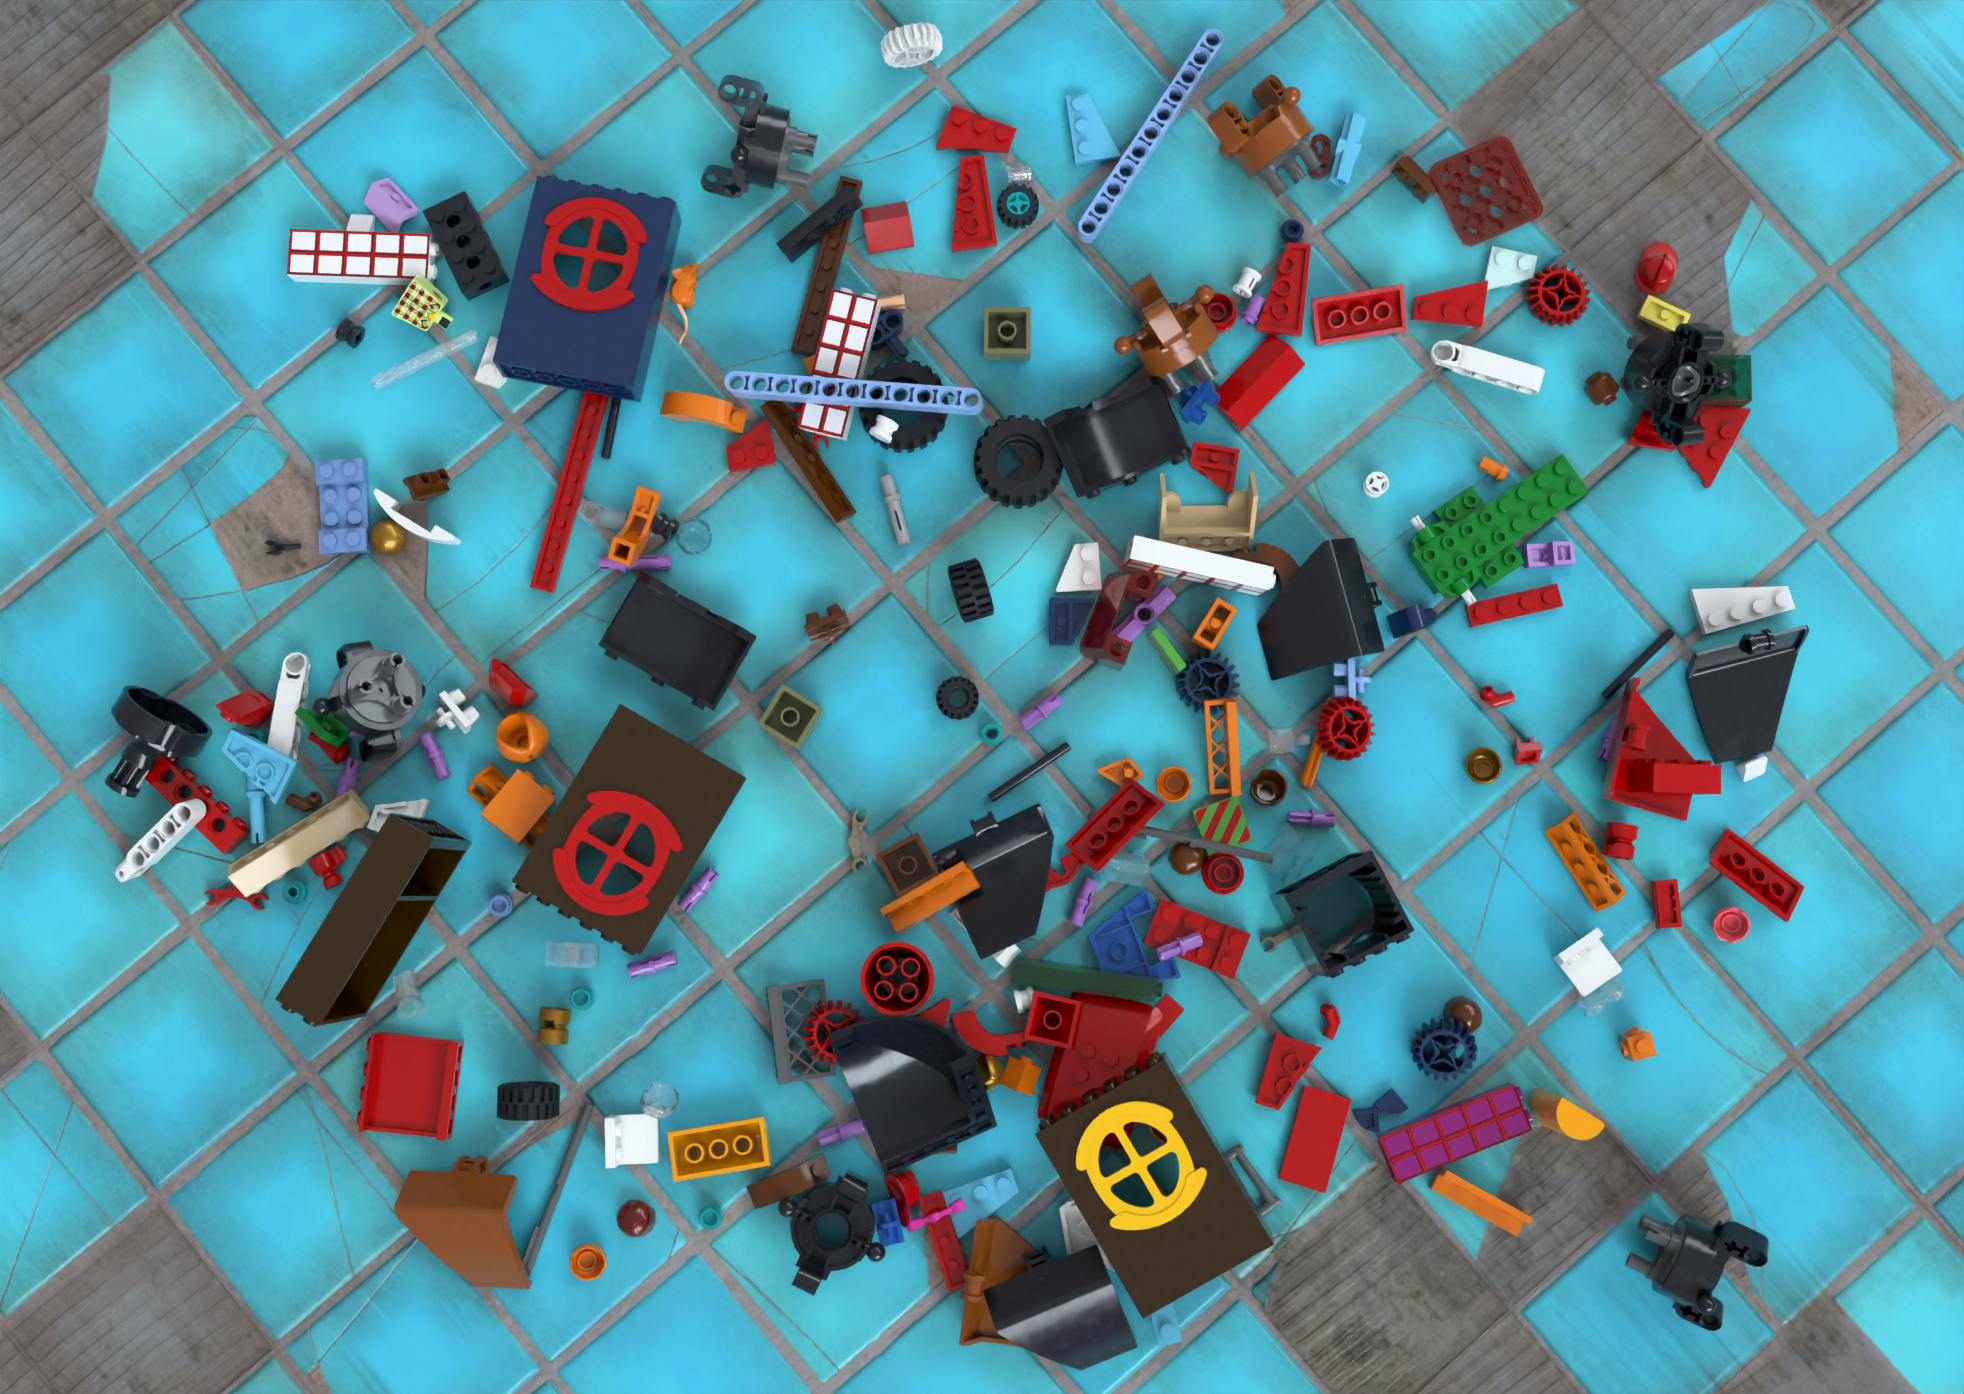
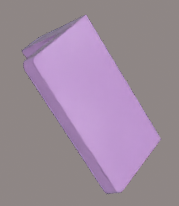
(390, 204)

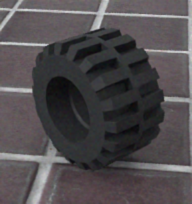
(970, 590)
(528, 1100)

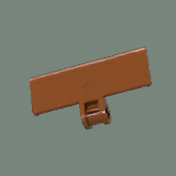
(465, 1221)
(994, 1259)

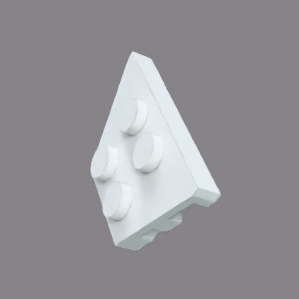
(1077, 1232)

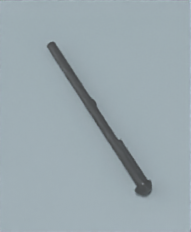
(1199, 842)
(539, 1232)

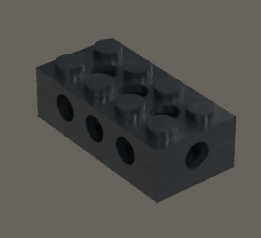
(471, 231)

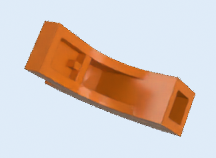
(704, 409)
(632, 539)

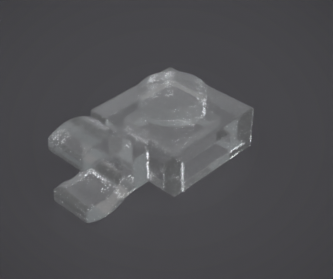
(1283, 741)

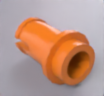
(1493, 468)

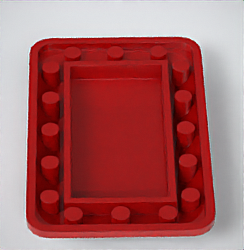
(1106, 1041)

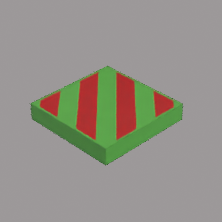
(1166, 651)
(1222, 823)

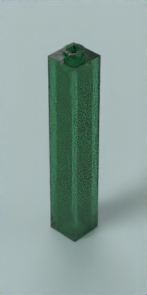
(1086, 979)

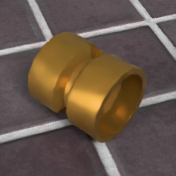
(553, 1034)

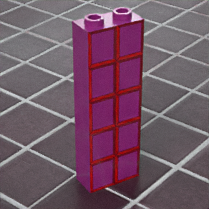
(1454, 1132)

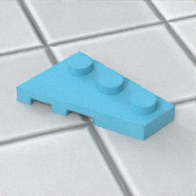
(1088, 132)
(263, 763)
(980, 1198)

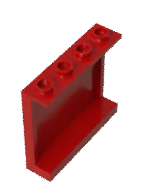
(410, 1085)

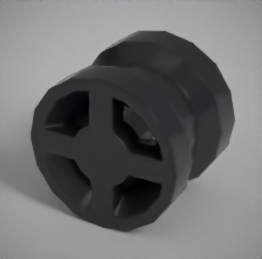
(350, 333)
(665, 527)

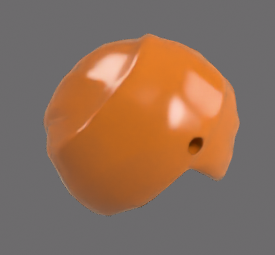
(521, 737)

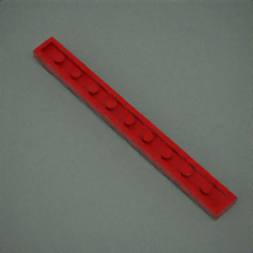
(569, 492)

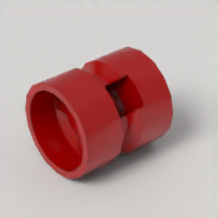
(1620, 840)

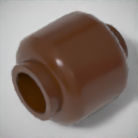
(1601, 388)

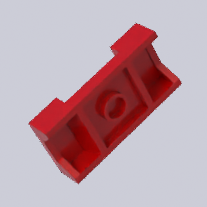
(1221, 945)

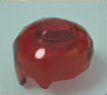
(636, 1218)

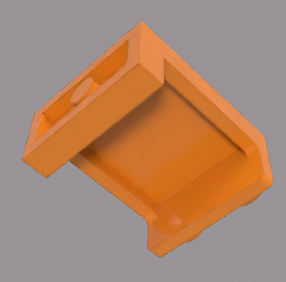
(518, 806)

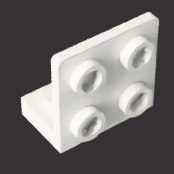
(1588, 963)
(631, 1140)

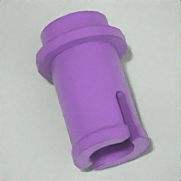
(1250, 314)

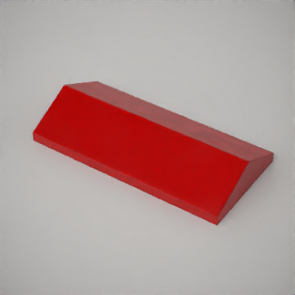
(1358, 314)
(1258, 381)
(1114, 825)
(1755, 874)

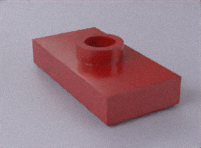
(1666, 903)

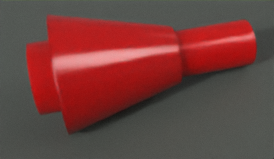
(336, 754)

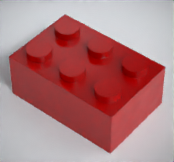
(1675, 777)

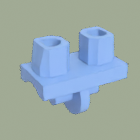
(1347, 669)

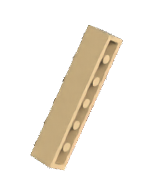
(299, 843)

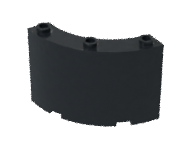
(1117, 438)
(677, 641)

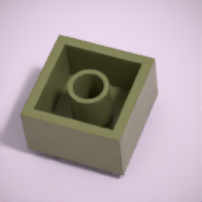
(1007, 333)
(791, 717)

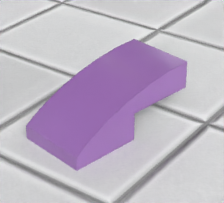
(1548, 554)

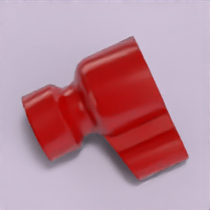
(325, 866)

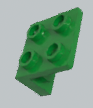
(324, 727)

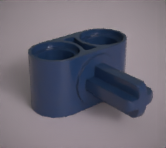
(890, 335)
(1410, 620)

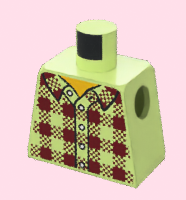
(422, 305)

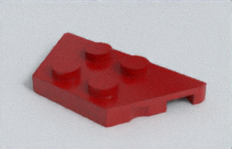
(1720, 431)

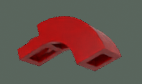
(982, 1040)

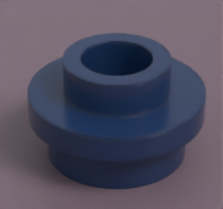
(1296, 226)

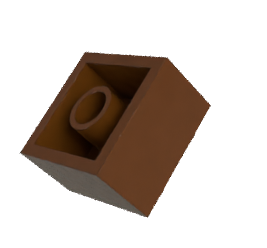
(907, 864)

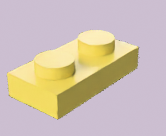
(1662, 314)

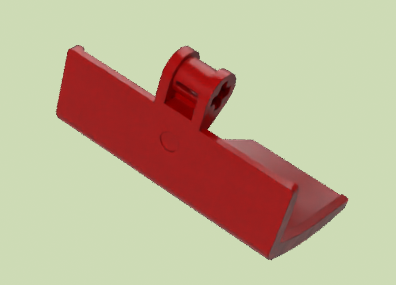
(1637, 737)

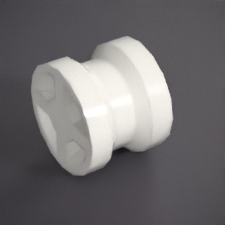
(884, 429)
(1380, 482)
(1023, 998)

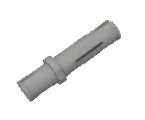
(892, 500)

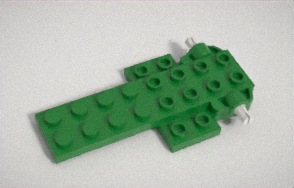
(1478, 537)

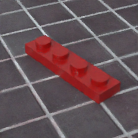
(1513, 605)
(944, 1241)

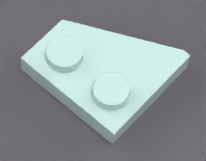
(1508, 267)

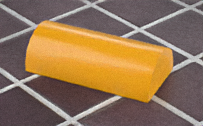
(1563, 1116)
(719, 1149)

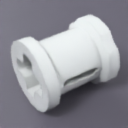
(1246, 282)

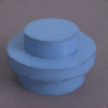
(500, 905)

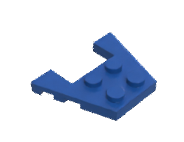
(1119, 946)

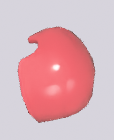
(1730, 924)

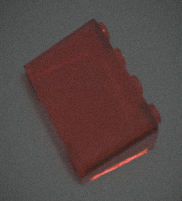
(1097, 640)

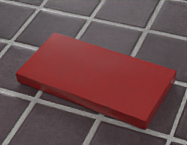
(1314, 1138)

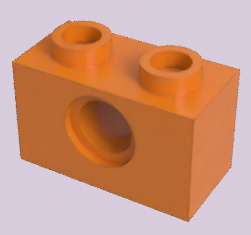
(1214, 625)

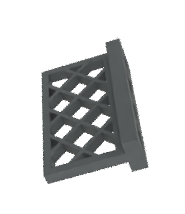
(779, 1033)

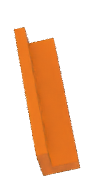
(1231, 746)
(492, 781)
(1584, 864)
(931, 897)
(1479, 1201)

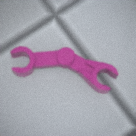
(918, 1222)

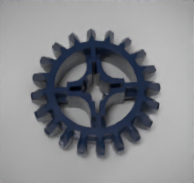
(1201, 673)
(1432, 1060)

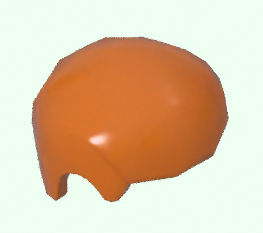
(1173, 784)
(587, 1261)

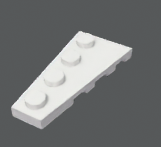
(1730, 607)

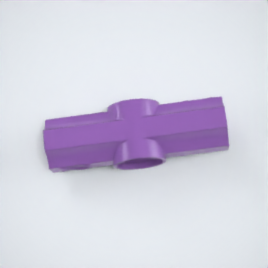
(1132, 625)

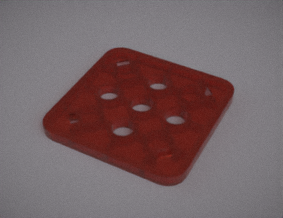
(1478, 213)

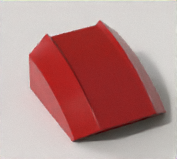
(510, 685)

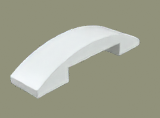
(392, 507)

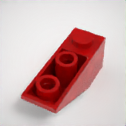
(247, 708)

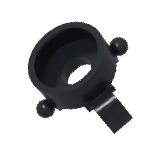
(817, 1258)

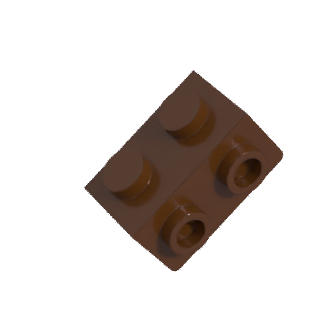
(1413, 178)

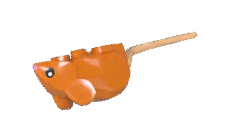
(682, 290)

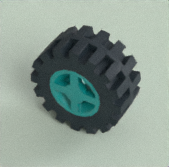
(1017, 197)

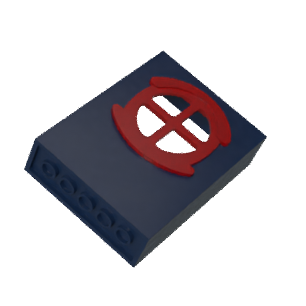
(580, 336)

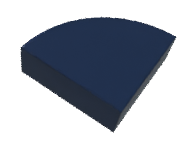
(1391, 1103)
(1367, 1118)

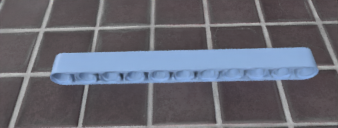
(1152, 125)
(844, 386)

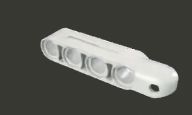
(1488, 367)
(291, 694)
(164, 832)

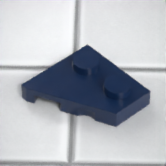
(1067, 619)

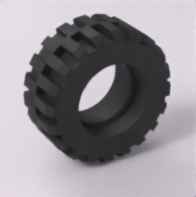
(916, 434)
(1011, 492)

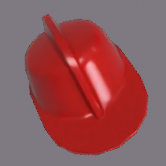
(1656, 268)
(906, 1192)

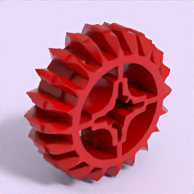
(1539, 294)
(1354, 731)
(826, 1024)

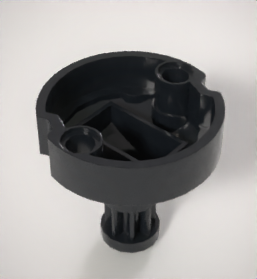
(154, 731)

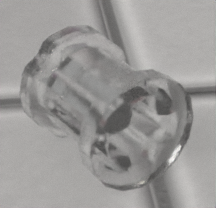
(1019, 175)

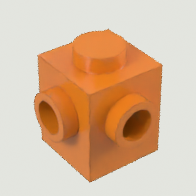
(1636, 1044)
(1021, 1074)

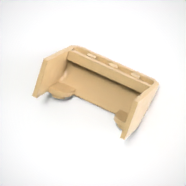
(1208, 527)

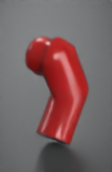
(1494, 699)
(1332, 1018)

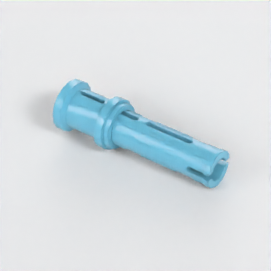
(256, 810)

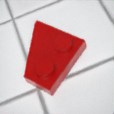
(752, 449)
(1215, 464)

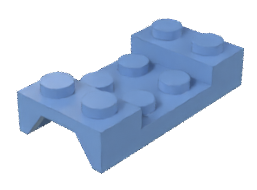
(344, 506)

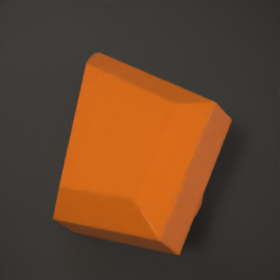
(1121, 771)

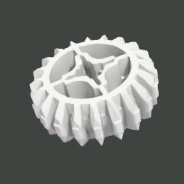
(911, 45)

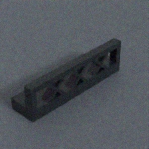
(820, 223)

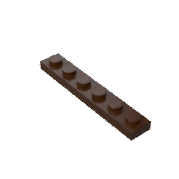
(808, 460)

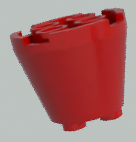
(884, 992)

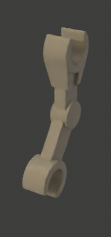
(853, 840)
(1282, 937)

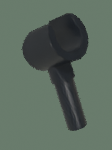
(278, 548)

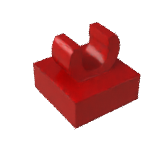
(1527, 752)

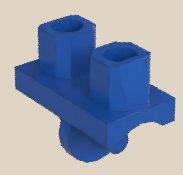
(1194, 399)
(887, 1222)

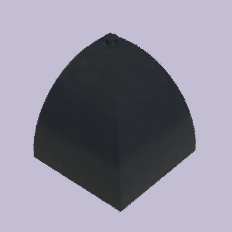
(912, 1086)

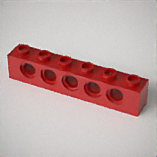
(235, 827)

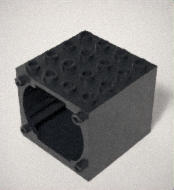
(1389, 917)

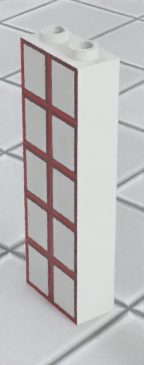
(361, 257)
(841, 355)
(1199, 566)

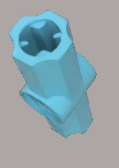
(1347, 149)

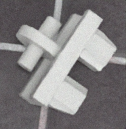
(450, 703)

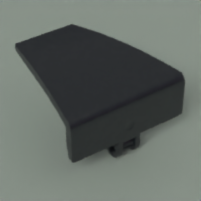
(1322, 613)
(1742, 691)
(1013, 872)
(1062, 1309)

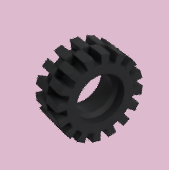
(957, 712)

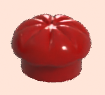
(1221, 311)
(1222, 873)

